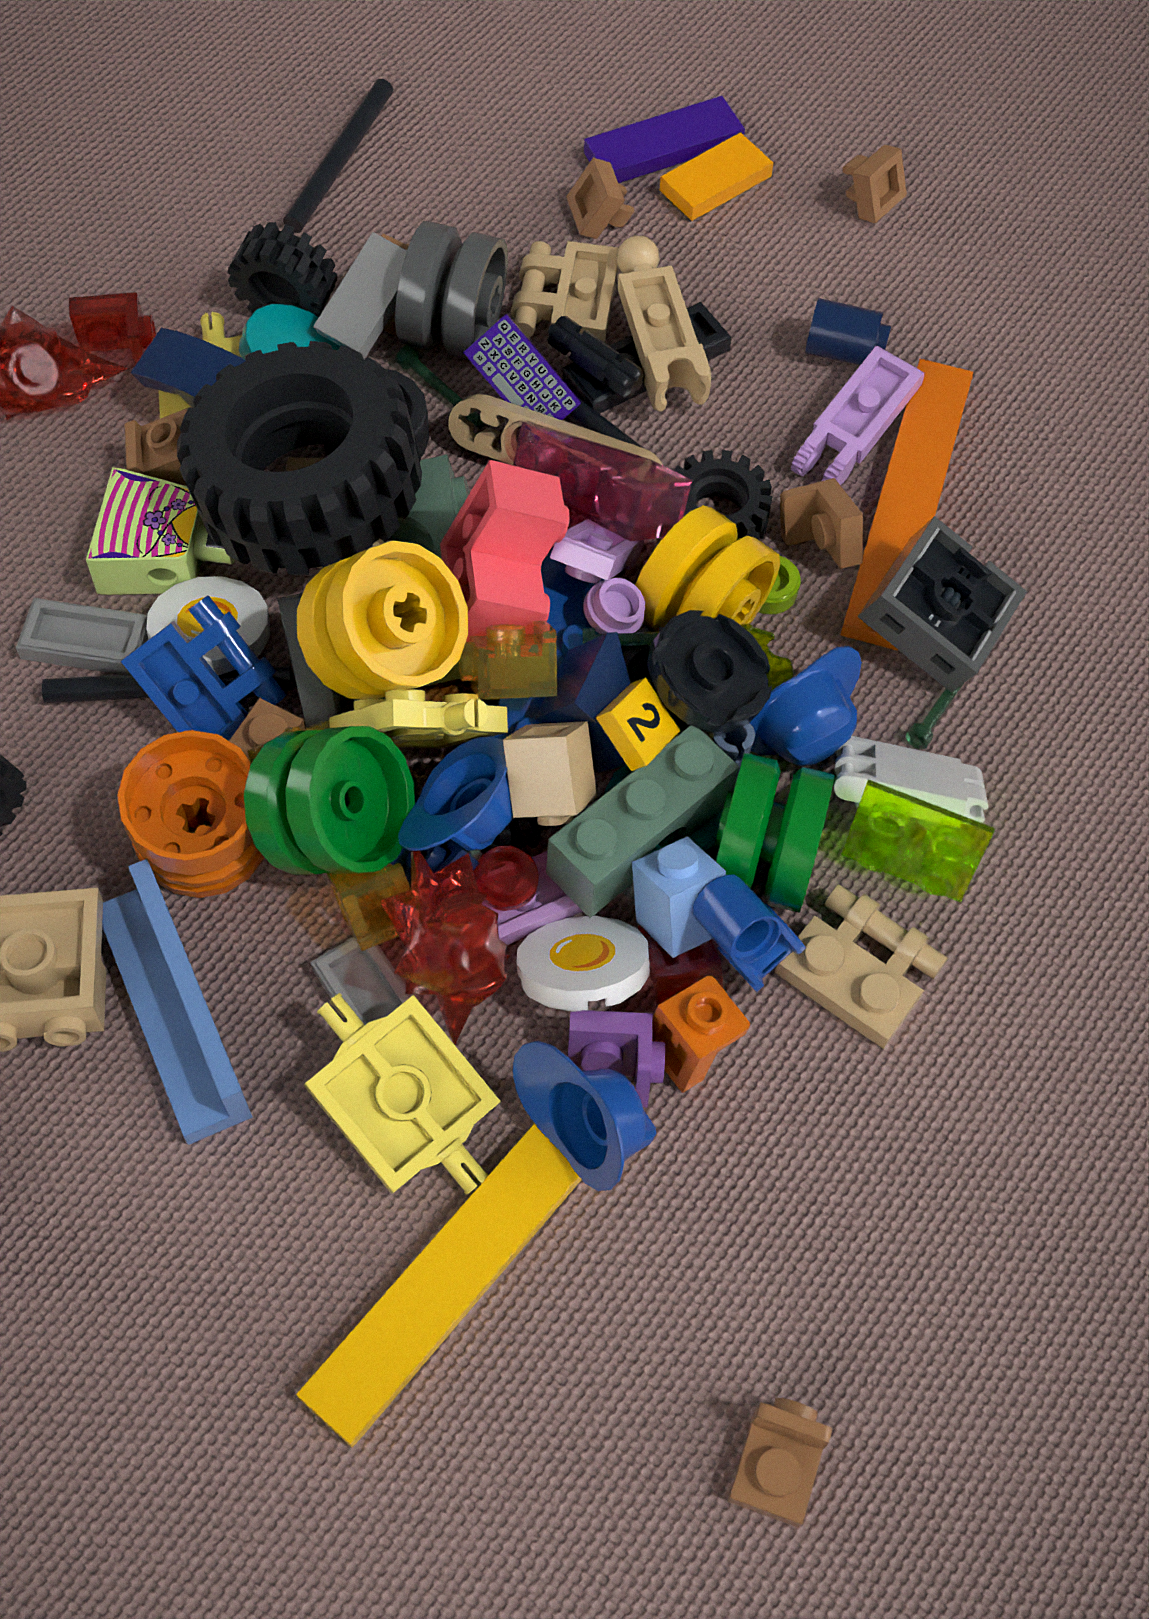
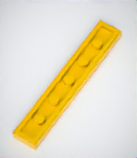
(439, 1287)

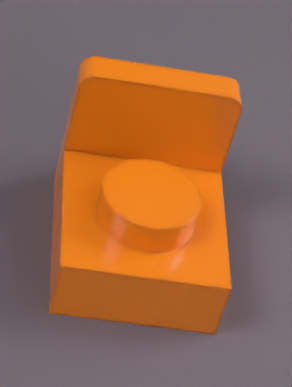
(695, 1029)

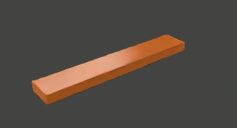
(911, 483)

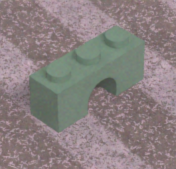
(672, 793)

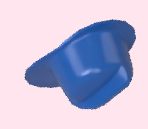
(810, 712)
(462, 799)
(585, 1114)

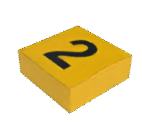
(638, 724)

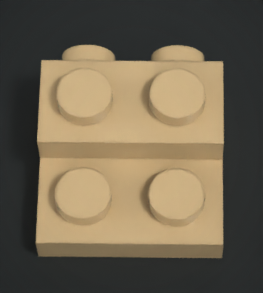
(51, 967)

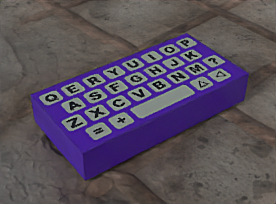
(520, 371)

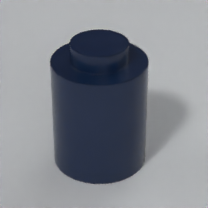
(845, 332)

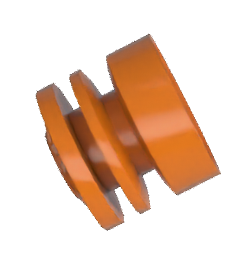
(180, 786)

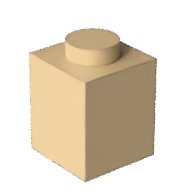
(550, 771)

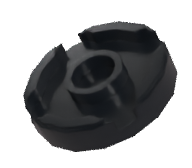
(709, 671)

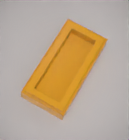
(716, 176)

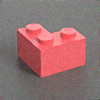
(501, 544)

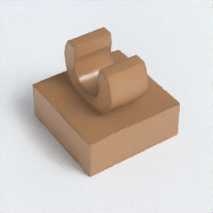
(877, 182)
(598, 200)

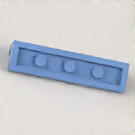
(172, 1010)

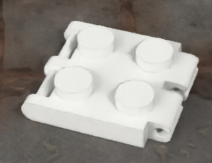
(911, 771)

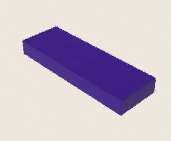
(664, 139)

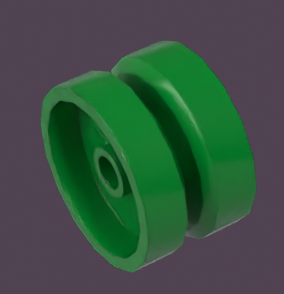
(328, 800)
(773, 832)

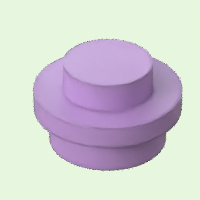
(614, 606)

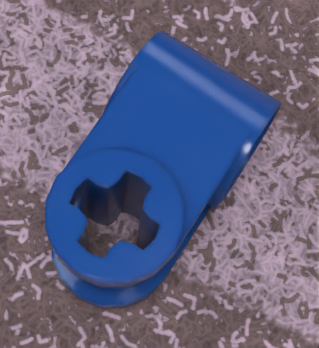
(744, 928)

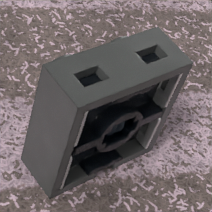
(942, 605)

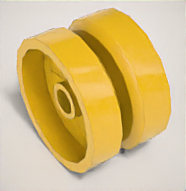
(707, 571)
(382, 621)

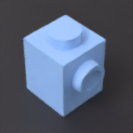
(666, 891)

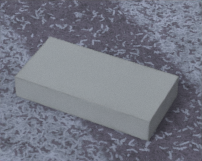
(364, 297)
(80, 635)
(362, 978)

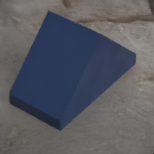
(585, 686)

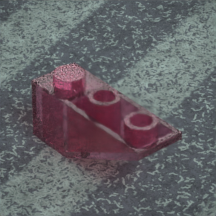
(605, 483)

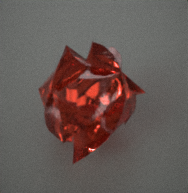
(44, 369)
(448, 939)

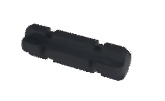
(595, 356)

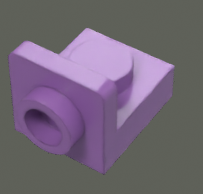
(617, 1043)

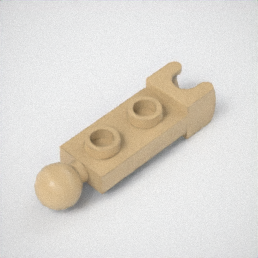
(660, 324)

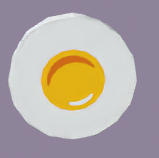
(229, 595)
(583, 962)

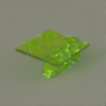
(916, 841)

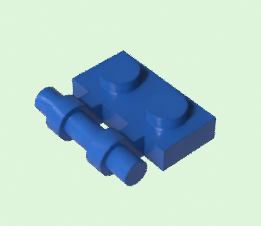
(188, 688)

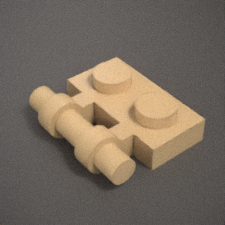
(584, 290)
(851, 980)

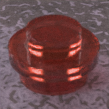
(507, 878)

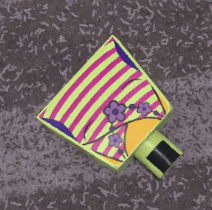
(148, 537)

